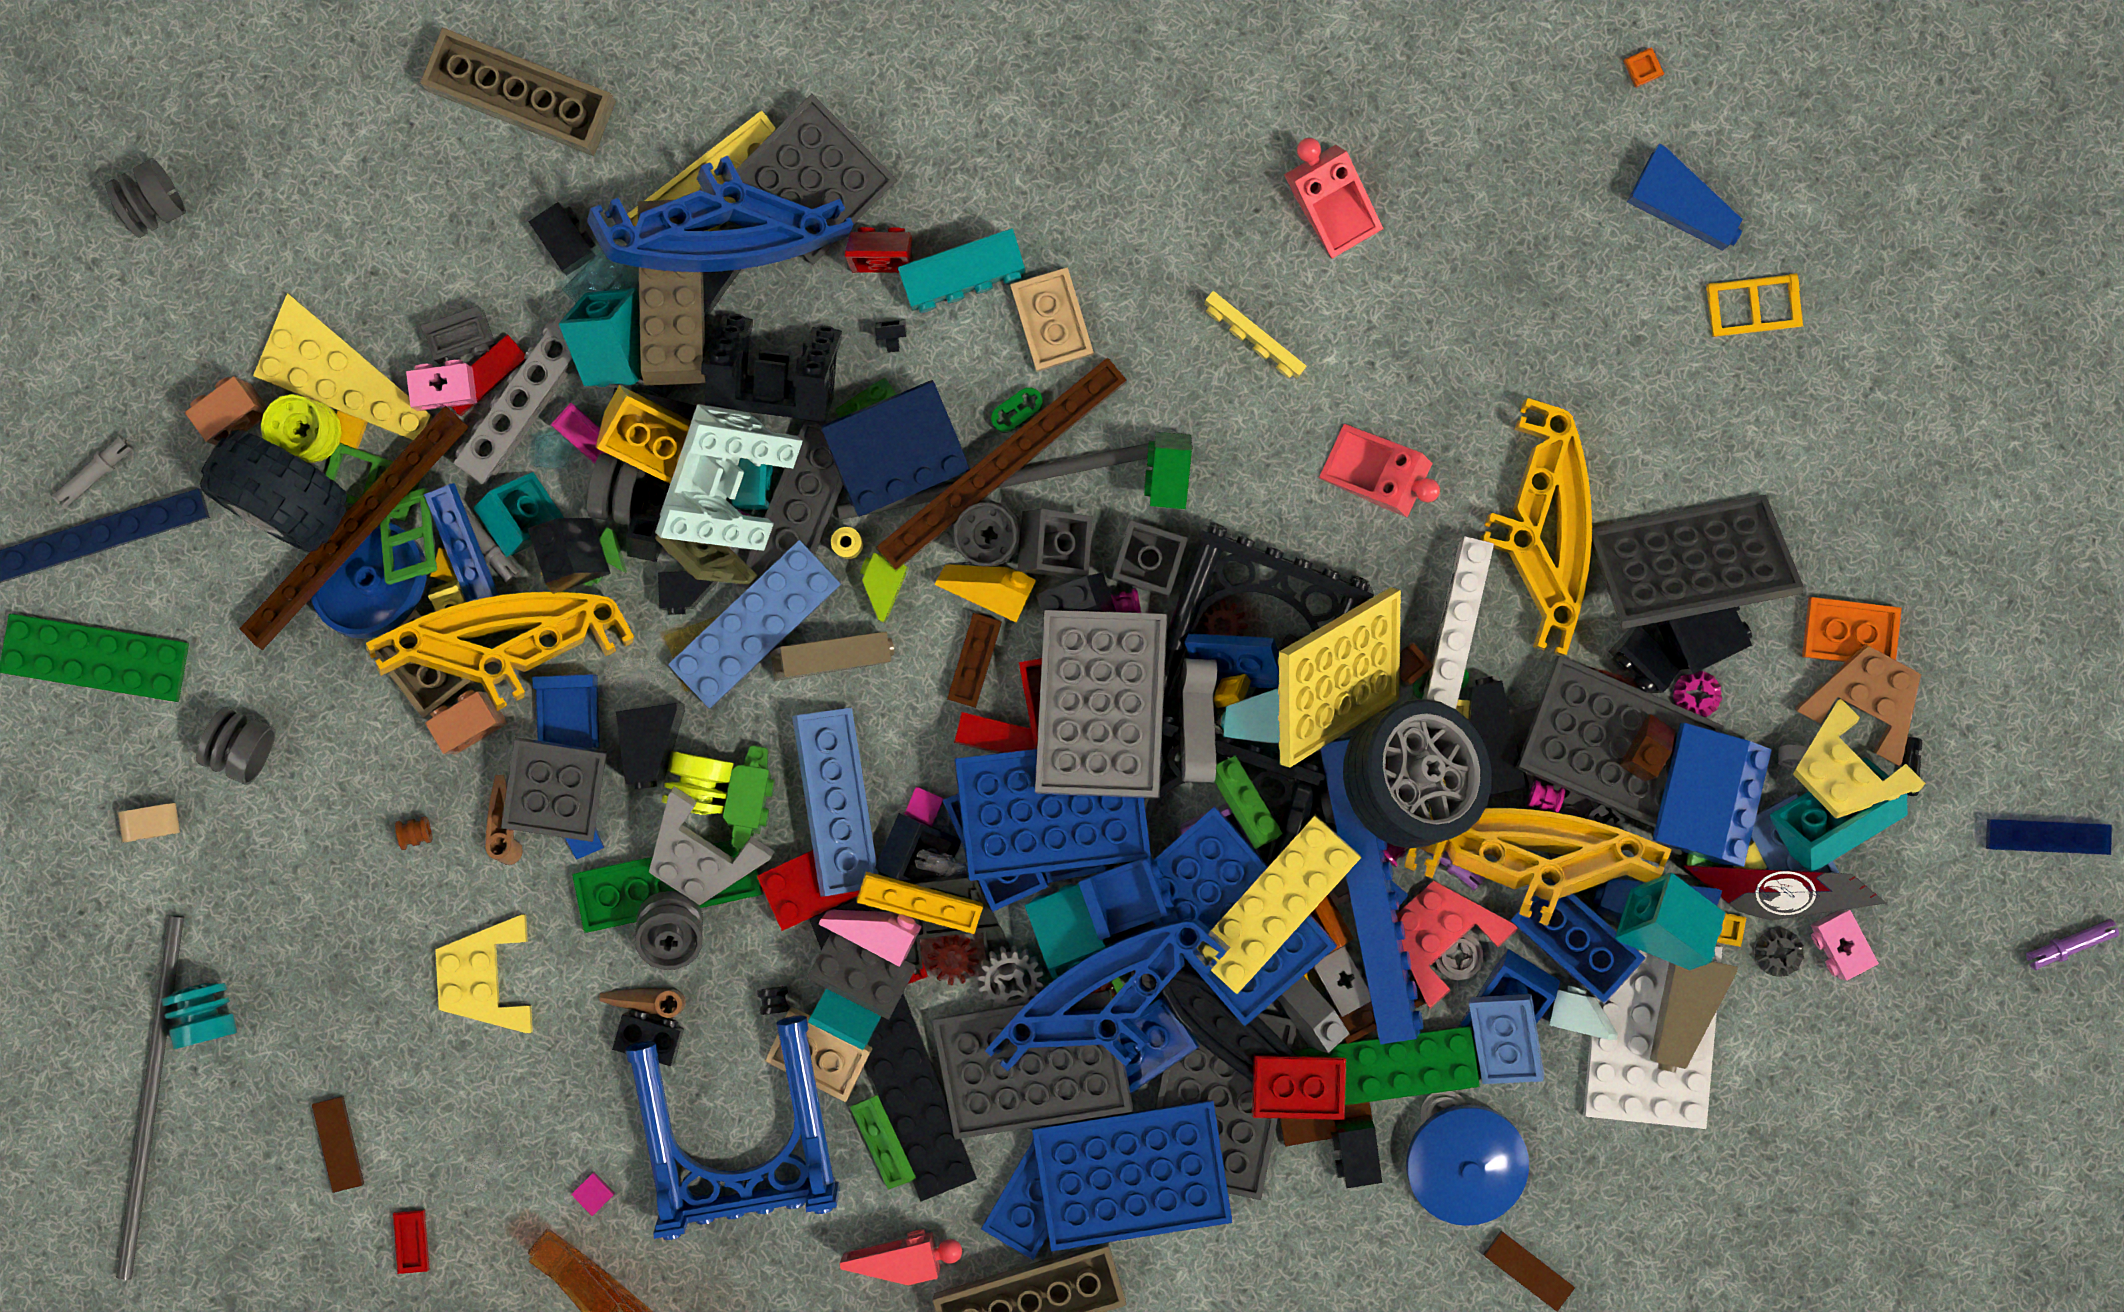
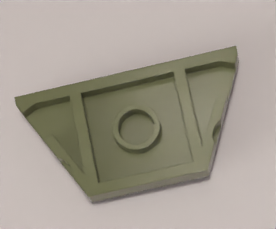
(709, 561)

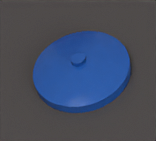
(358, 598)
(1467, 1165)

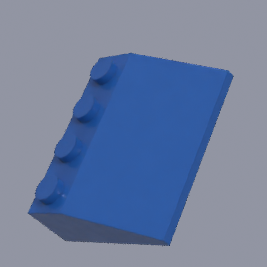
(1712, 795)

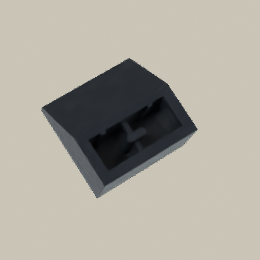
(1645, 660)

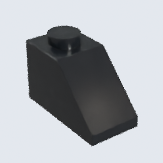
(681, 591)

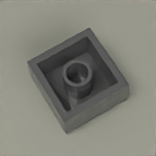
(1055, 543)
(1149, 558)

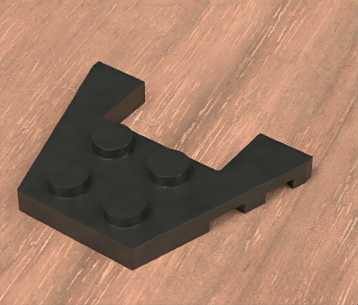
(987, 924)

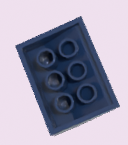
(895, 448)

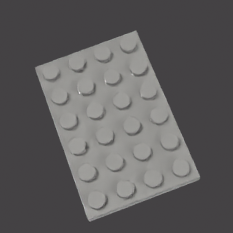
(1101, 704)

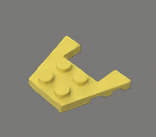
(1841, 777)
(470, 977)

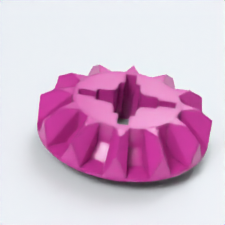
(1708, 685)

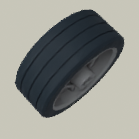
(1440, 748)

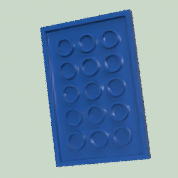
(1023, 832)
(1206, 877)
(1132, 1175)

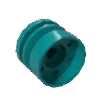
(199, 1015)

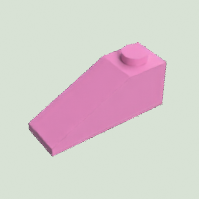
(881, 933)

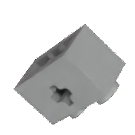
(1343, 997)

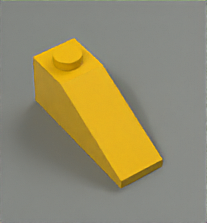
(990, 587)

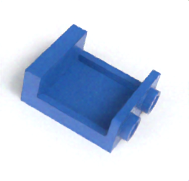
(568, 709)
(1126, 896)

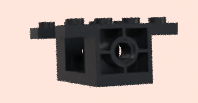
(769, 389)

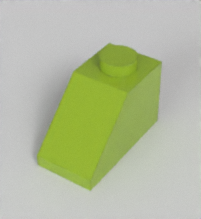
(882, 584)

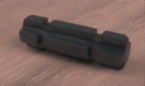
(1912, 757)

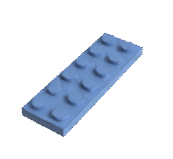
(754, 624)
(835, 799)

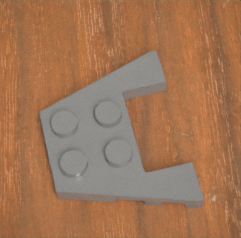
(693, 863)

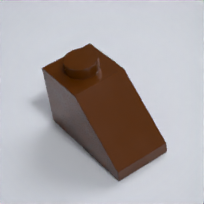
(1649, 749)

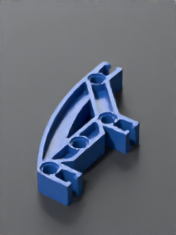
(770, 235)
(1151, 951)

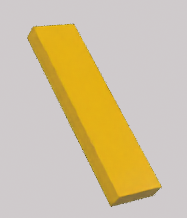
(919, 902)

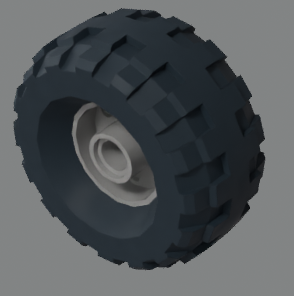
(273, 490)

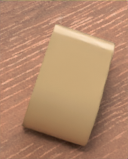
(149, 822)

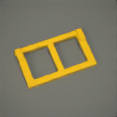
(1752, 284)

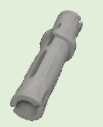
(102, 463)
(493, 554)

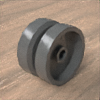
(613, 489)
(669, 930)

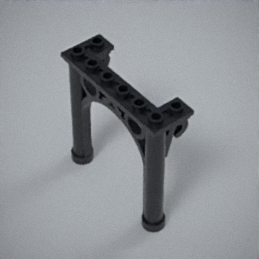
(1208, 561)
(1299, 798)

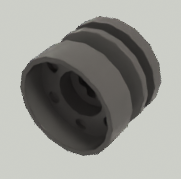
(141, 200)
(971, 538)
(235, 745)

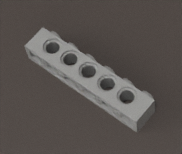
(521, 418)

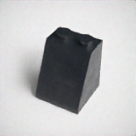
(1705, 638)
(647, 741)

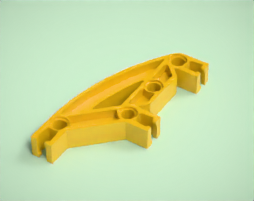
(1564, 468)
(443, 633)
(1588, 850)

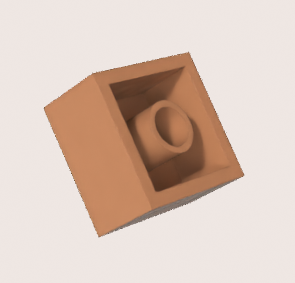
(226, 409)
(465, 722)

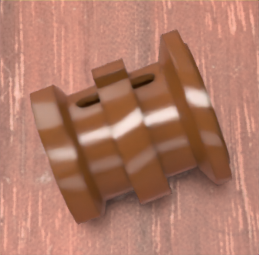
(413, 832)

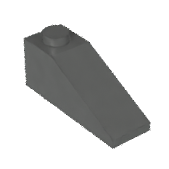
(1313, 1016)

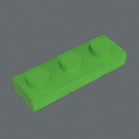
(1246, 803)
(882, 1142)

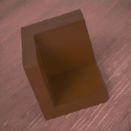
(1412, 664)

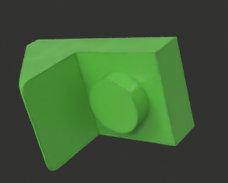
(612, 553)

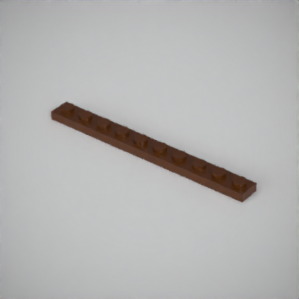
(1001, 464)
(354, 528)

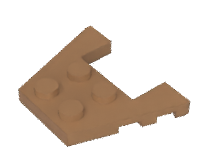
(1877, 687)

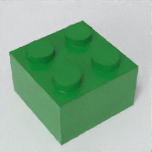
(1170, 470)

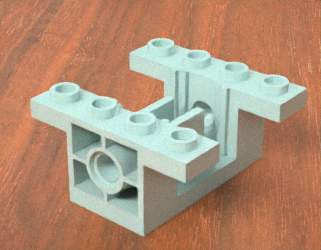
(710, 473)

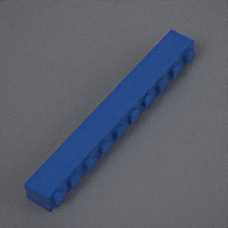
(1374, 912)

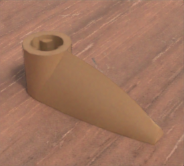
(496, 836)
(645, 1000)

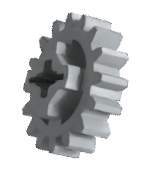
(1002, 970)

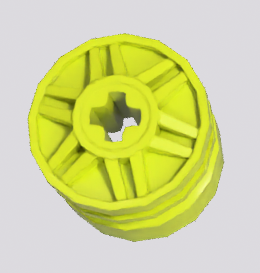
(288, 421)
(699, 780)

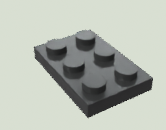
(860, 975)

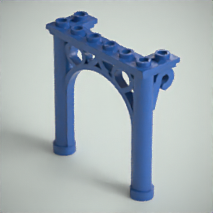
(819, 1193)

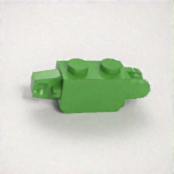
(747, 797)

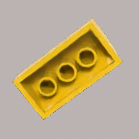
(643, 433)

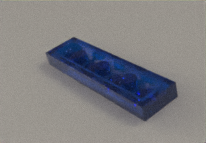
(2049, 836)

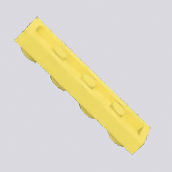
(1244, 328)

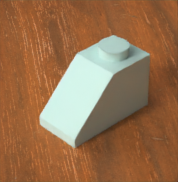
(1581, 1014)

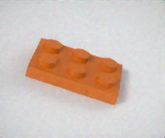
(1841, 628)

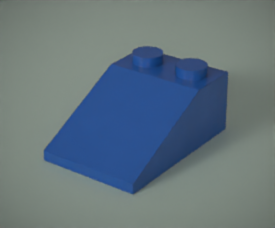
(1516, 977)

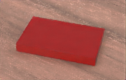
(1298, 1087)

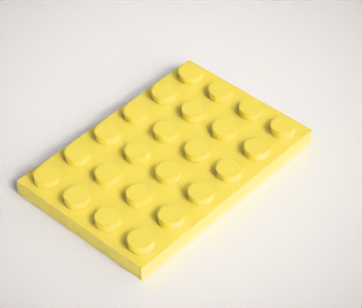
(1339, 676)

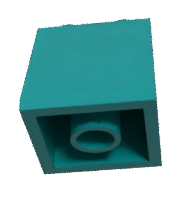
(605, 337)
(1253, 718)
(1671, 922)
(1063, 928)

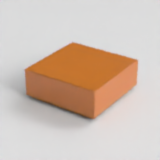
(1643, 67)

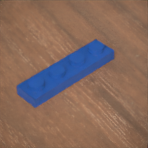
(460, 543)

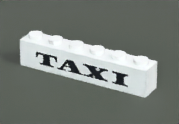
(1458, 621)

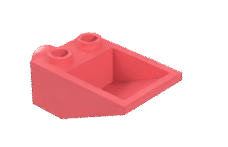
(1337, 202)
(1379, 471)
(903, 1260)

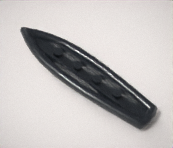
(1217, 1027)

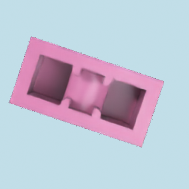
(457, 391)
(1857, 955)

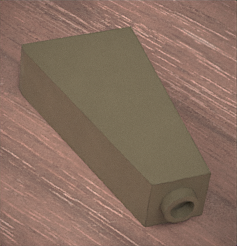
(831, 655)
(1687, 1010)

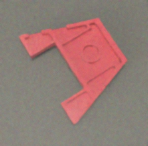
(1435, 924)

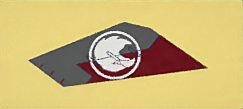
(1786, 893)

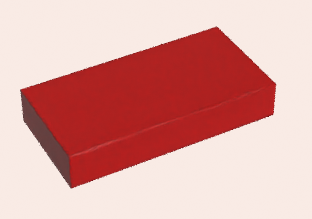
(411, 1241)

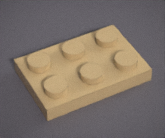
(1052, 319)
(833, 1060)

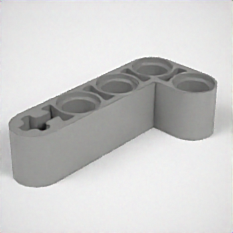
(1197, 720)

